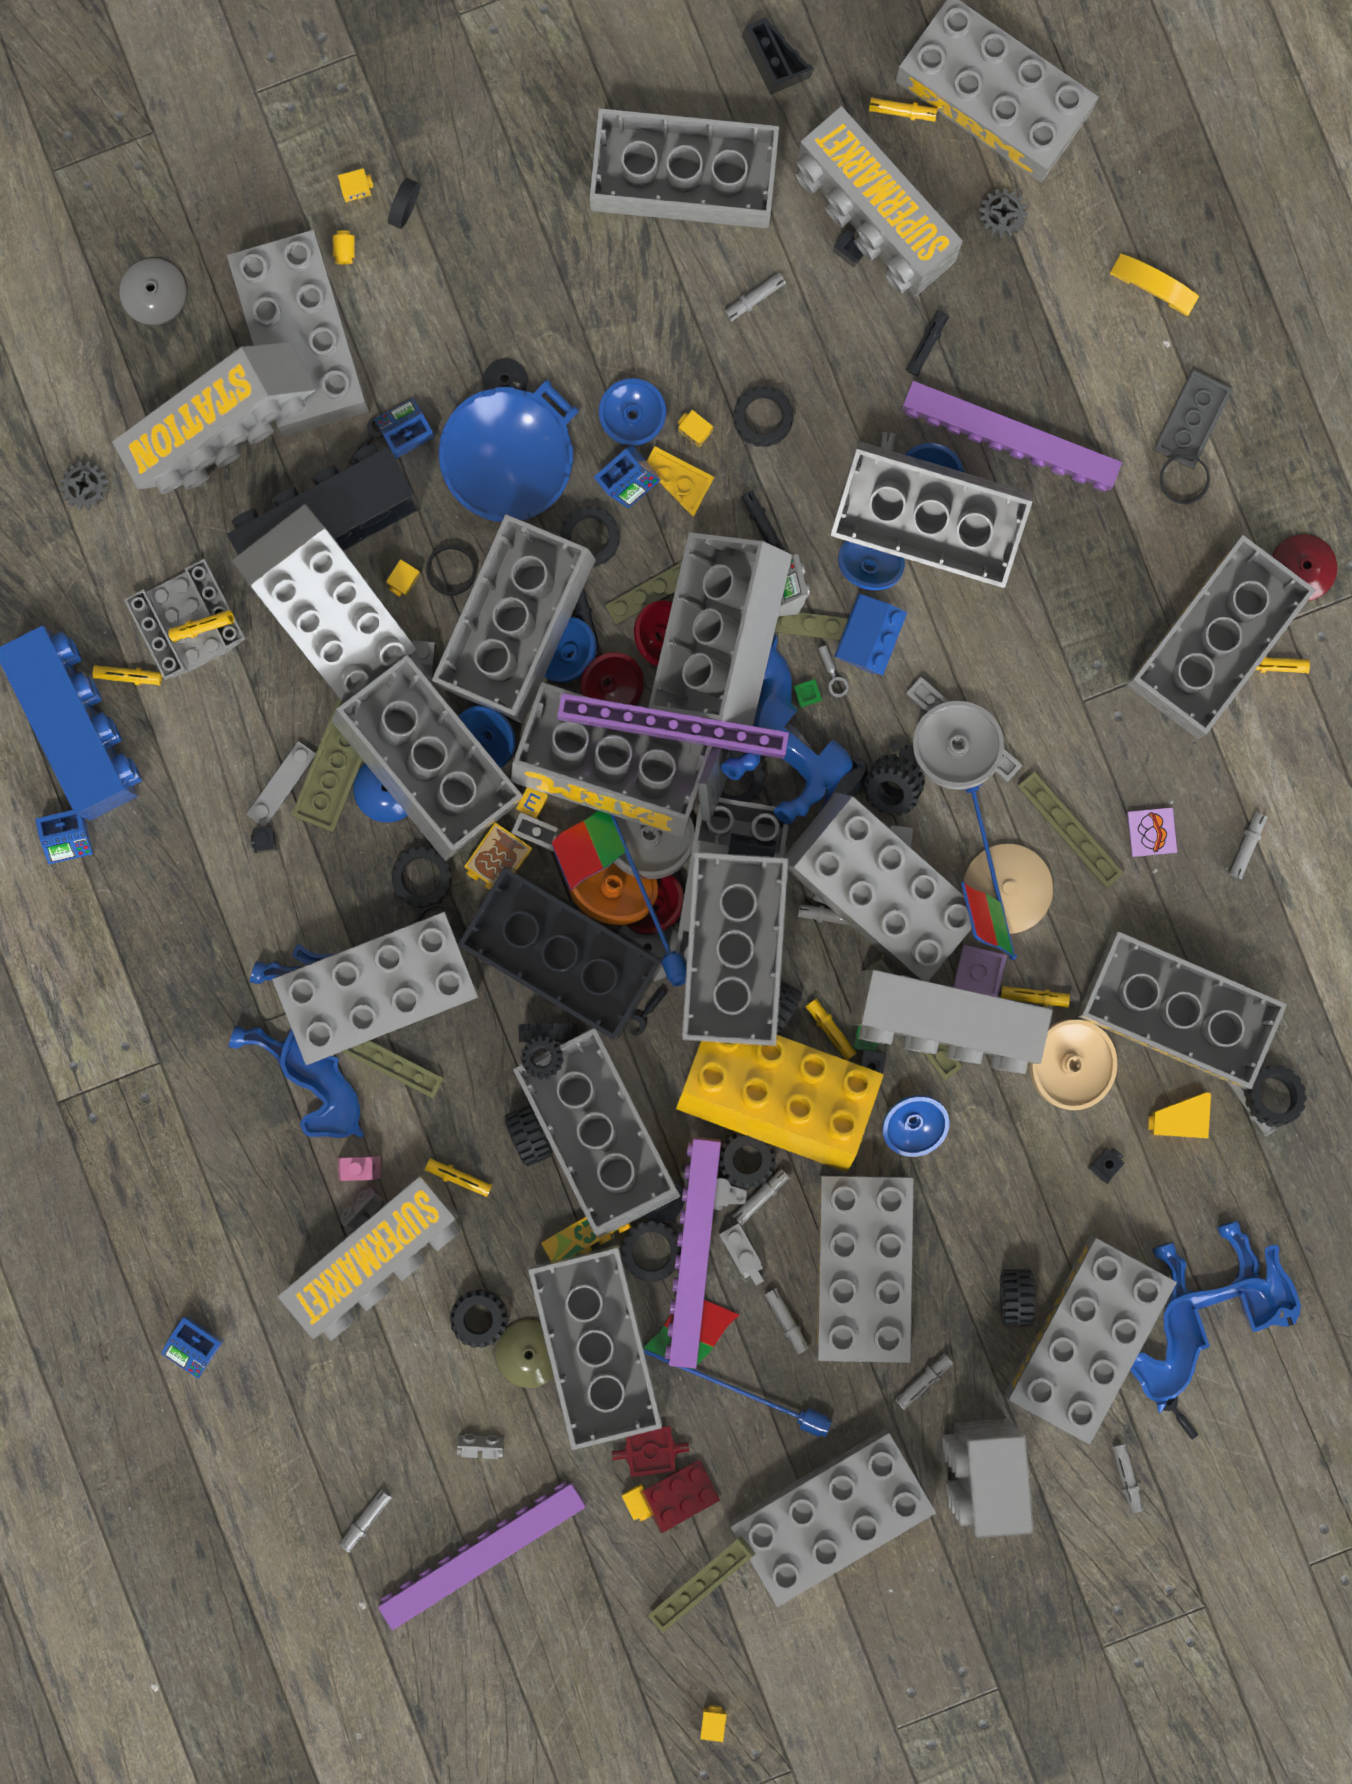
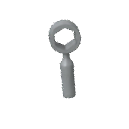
(831, 669)

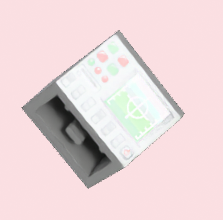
(795, 589)

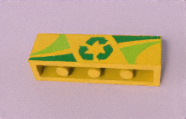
(575, 1239)

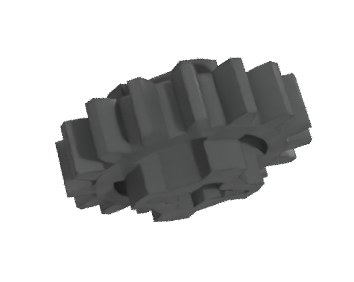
(1011, 213)
(93, 488)

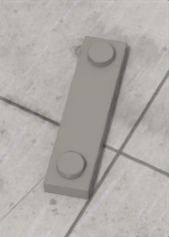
(281, 784)

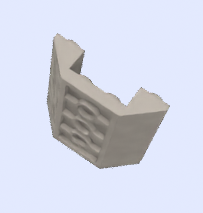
(171, 605)

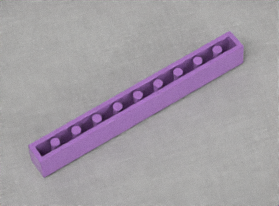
(1011, 436)
(673, 726)
(694, 1252)
(482, 1555)

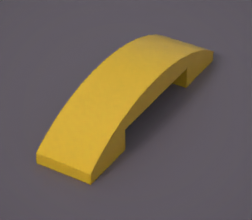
(1155, 282)

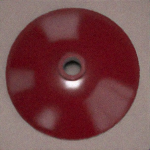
(1317, 553)
(651, 621)
(623, 678)
(670, 905)

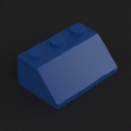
(870, 634)

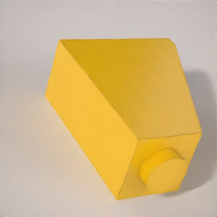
(1183, 1118)

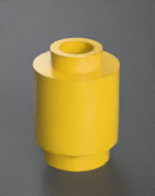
(343, 247)

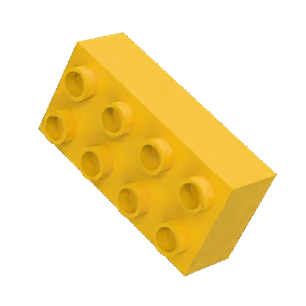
(784, 1097)

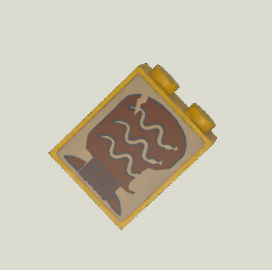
(494, 853)

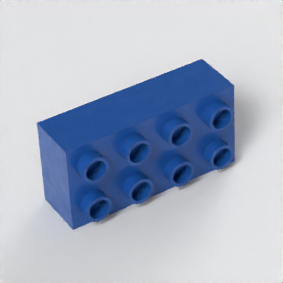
(67, 724)

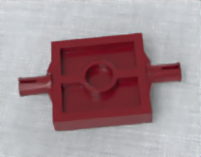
(651, 1452)

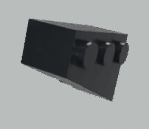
(774, 57)

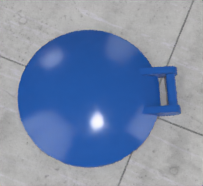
(507, 452)

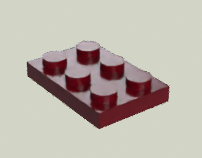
(680, 1496)

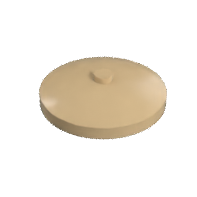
(1022, 883)
(1075, 1065)

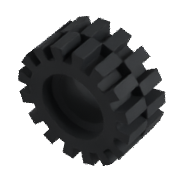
(528, 1057)

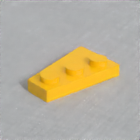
(681, 479)

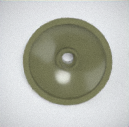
(510, 1357)

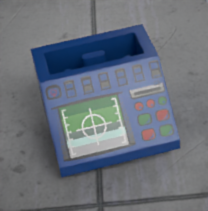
(404, 428)
(627, 477)
(64, 836)
(192, 1346)

